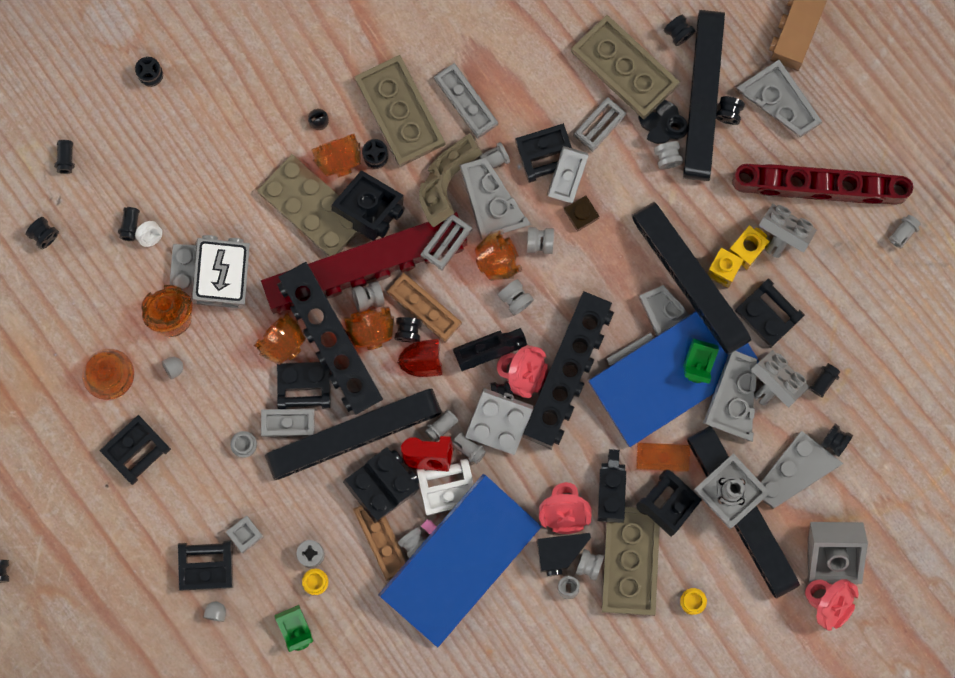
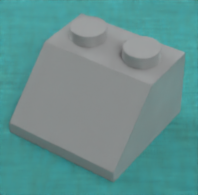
(837, 551)

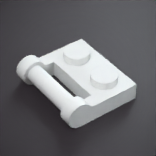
(444, 496)

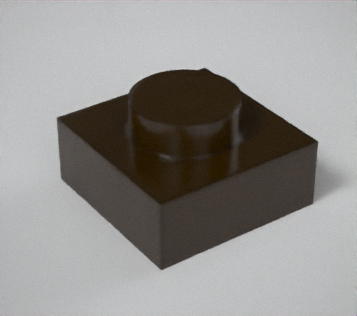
(581, 213)

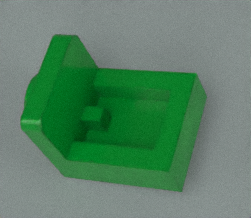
(700, 361)
(294, 629)

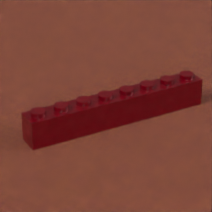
(364, 263)

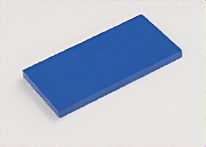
(650, 382)
(460, 560)

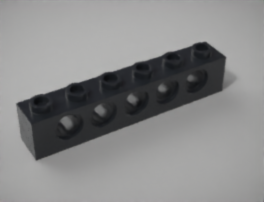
(588, 307)
(355, 401)

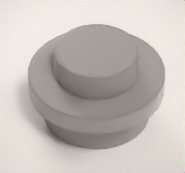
(243, 444)

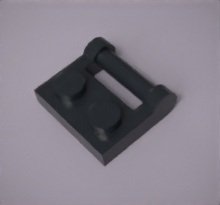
(539, 146)
(763, 318)
(303, 377)
(129, 443)
(676, 507)
(205, 574)

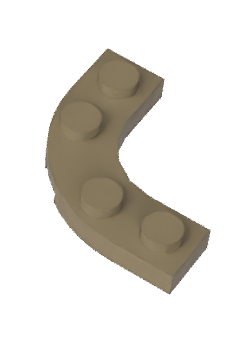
(434, 191)

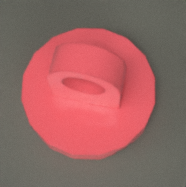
(526, 370)
(565, 511)
(835, 605)

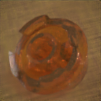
(338, 156)
(497, 257)
(167, 311)
(370, 328)
(281, 340)
(108, 374)

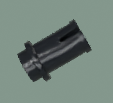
(64, 157)
(129, 224)
(825, 380)

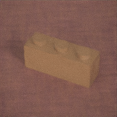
(796, 32)

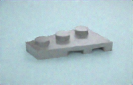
(781, 98)
(490, 200)
(662, 309)
(734, 397)
(797, 469)

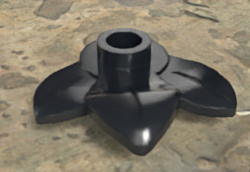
(661, 121)

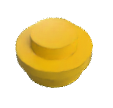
(315, 581)
(693, 601)

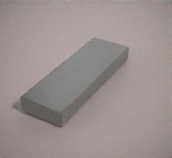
(466, 100)

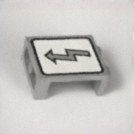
(220, 272)

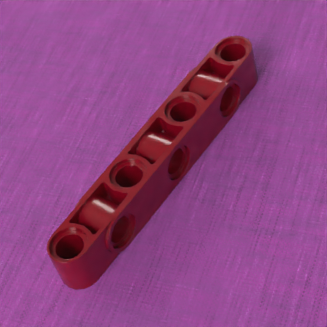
(822, 184)

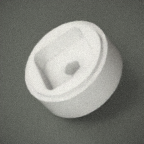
(148, 233)

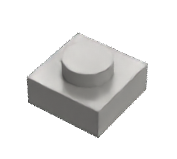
(244, 534)

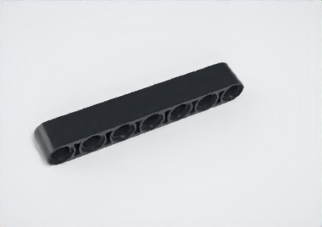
(704, 95)
(691, 278)
(353, 434)
(752, 527)

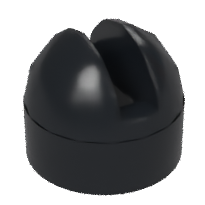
(319, 123)

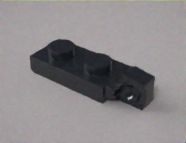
(488, 348)
(612, 489)

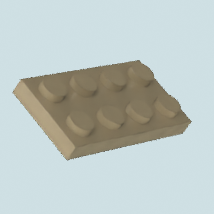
(625, 67)
(400, 110)
(308, 205)
(631, 565)

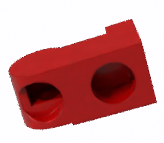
(428, 454)

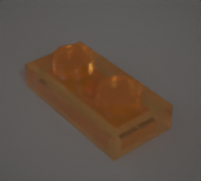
(663, 457)

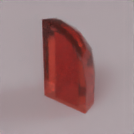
(421, 359)

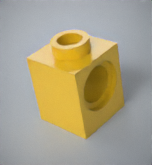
(755, 235)
(725, 267)

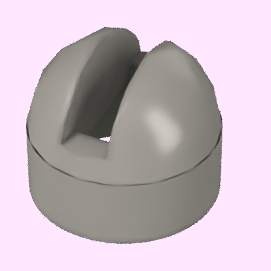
(173, 367)
(574, 587)
(215, 611)

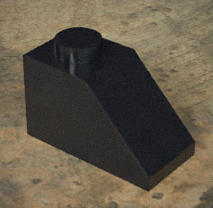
(559, 552)

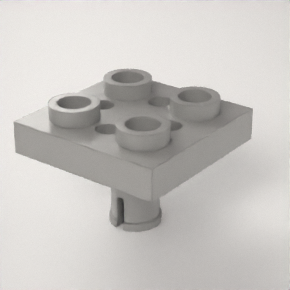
(786, 230)
(778, 380)
(751, 493)

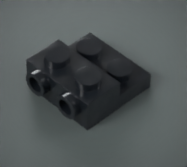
(369, 205)
(382, 484)

